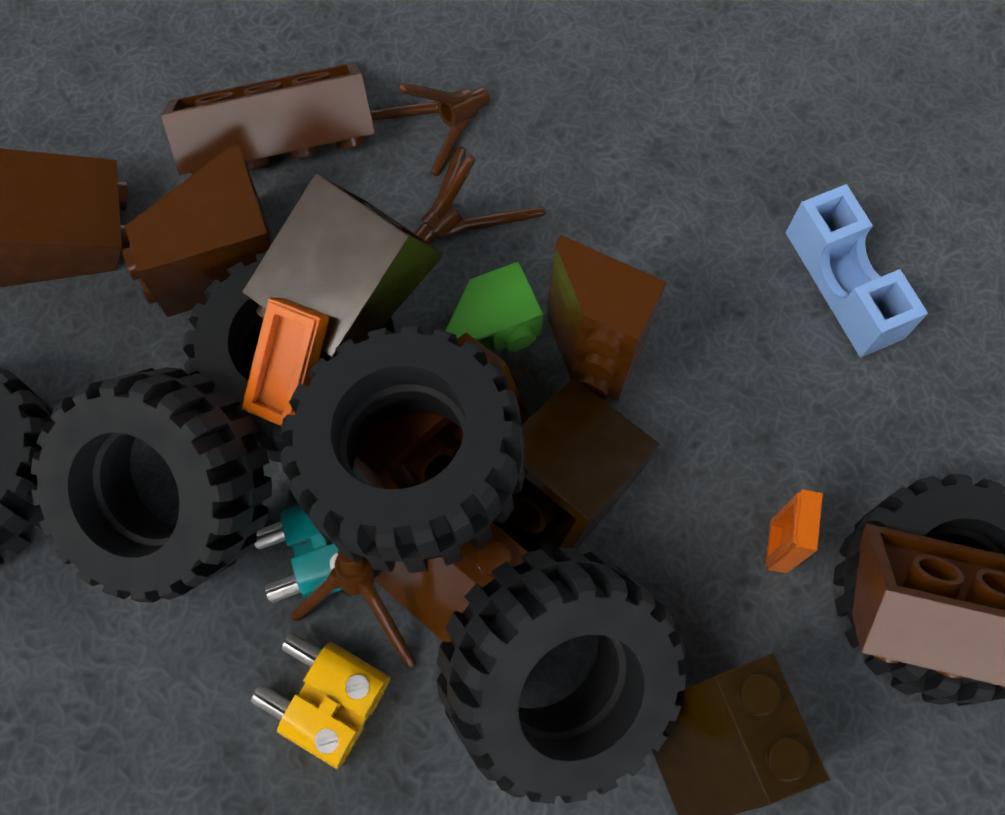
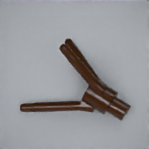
(453, 108)
(444, 218)
(356, 580)

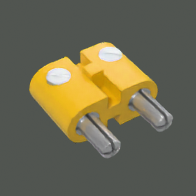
(331, 705)

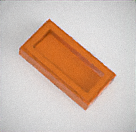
(284, 354)
(794, 532)

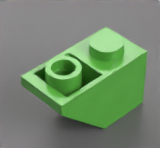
(499, 310)

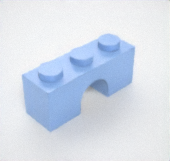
(830, 241)

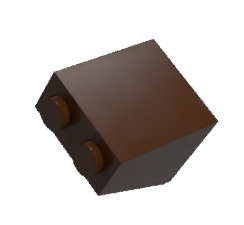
(59, 216)
(197, 234)

